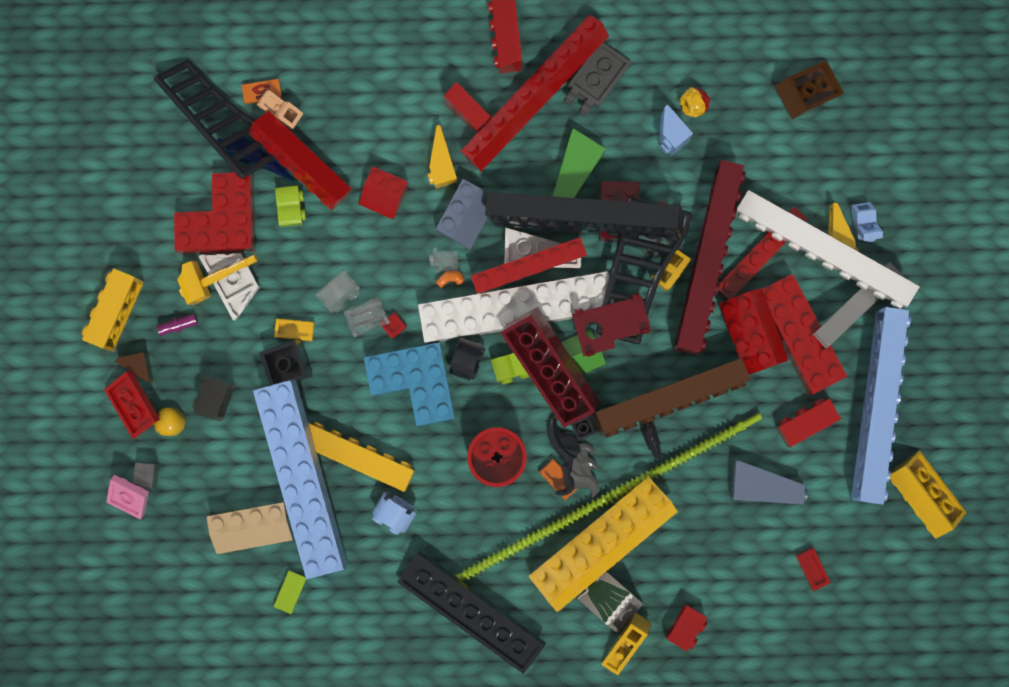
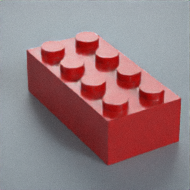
(753, 331)

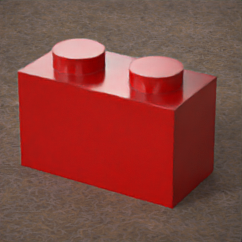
(686, 628)

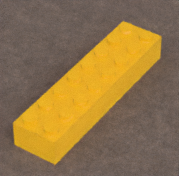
(603, 544)

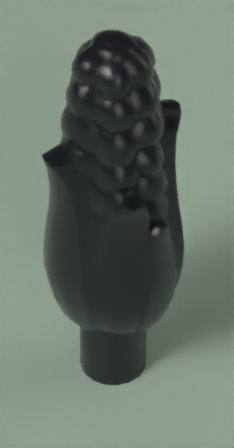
(651, 438)

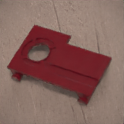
(617, 322)

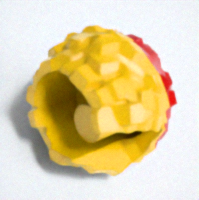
(694, 102)

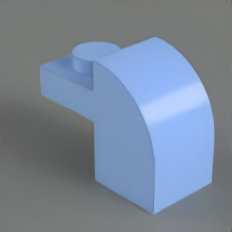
(865, 222)

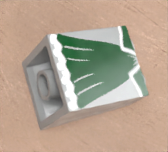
(610, 601)

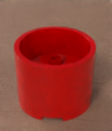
(484, 448)

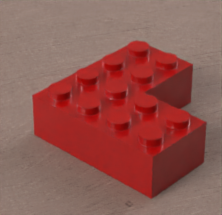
(226, 227)

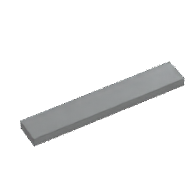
(848, 314)

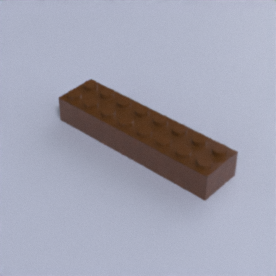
(677, 395)

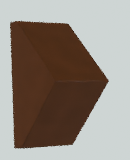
(139, 365)

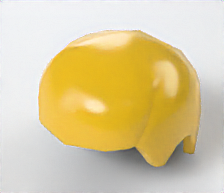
(171, 422)

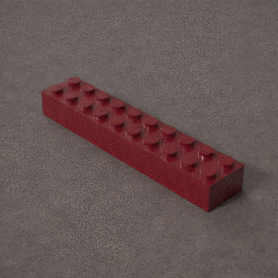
(708, 258)

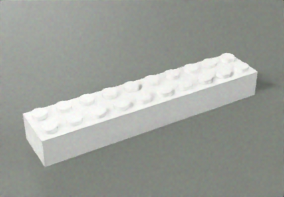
(493, 310)

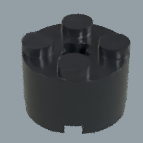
(466, 358)

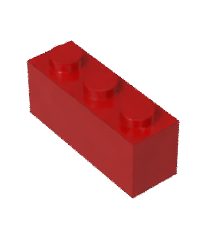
(807, 422)

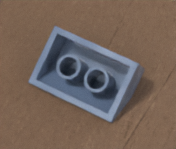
(464, 215)

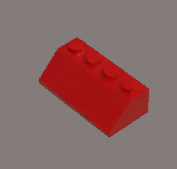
(506, 36)

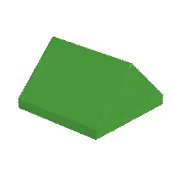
(583, 363)

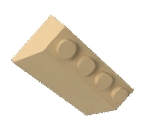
(250, 528)

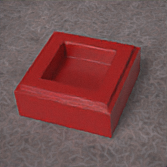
(395, 326)

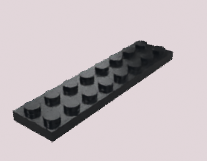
(471, 612)

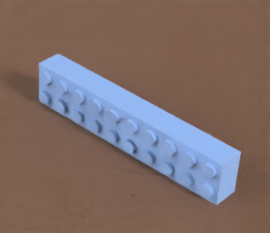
(880, 406)
(300, 478)

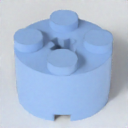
(394, 513)

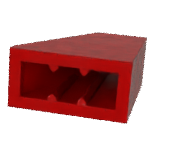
(466, 108)

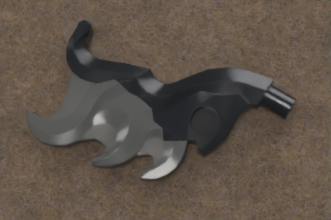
(576, 463)

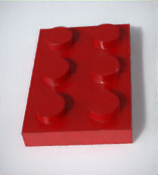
(132, 404)

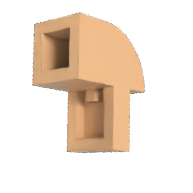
(282, 110)

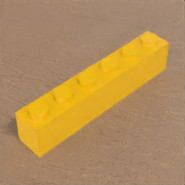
(360, 458)

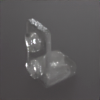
(444, 260)

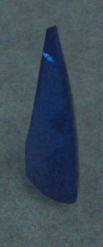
(257, 155)

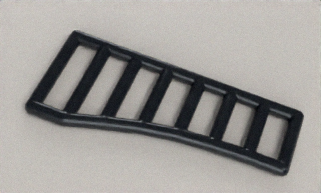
(207, 132)
(660, 267)

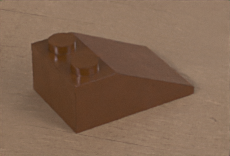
(809, 89)

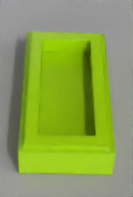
(290, 592)

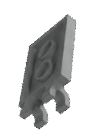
(597, 78)

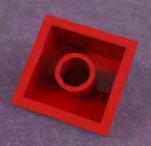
(383, 193)

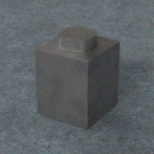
(145, 475)

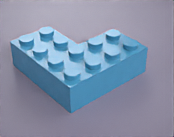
(415, 370)

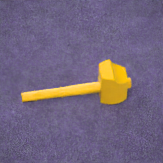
(194, 285)

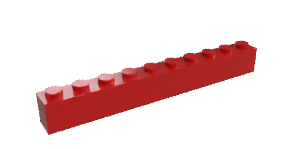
(535, 93)

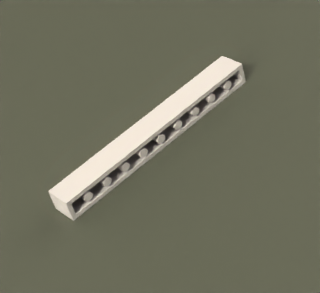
(827, 250)

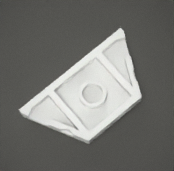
(235, 289)

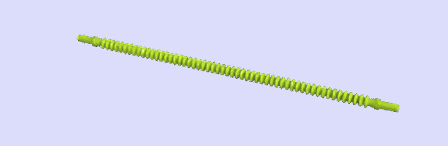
(614, 494)

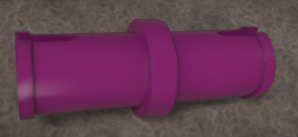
(177, 324)

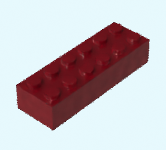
(550, 367)

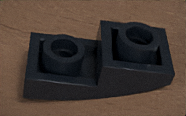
(585, 427)

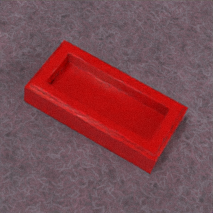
(813, 569)

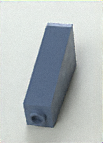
(763, 486)

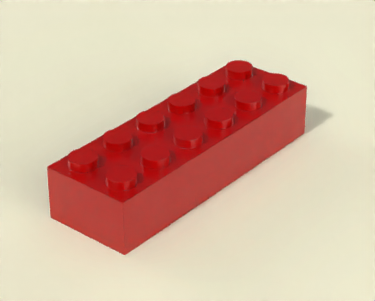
(796, 324)

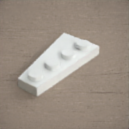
(523, 244)

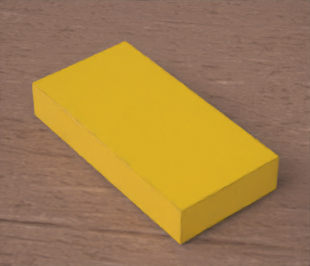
(294, 330)

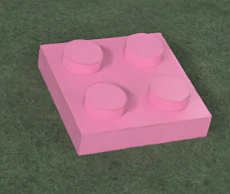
(127, 497)

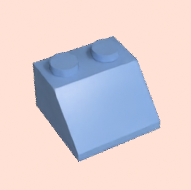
(673, 132)

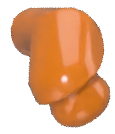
(454, 276)

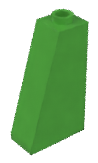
(578, 164)

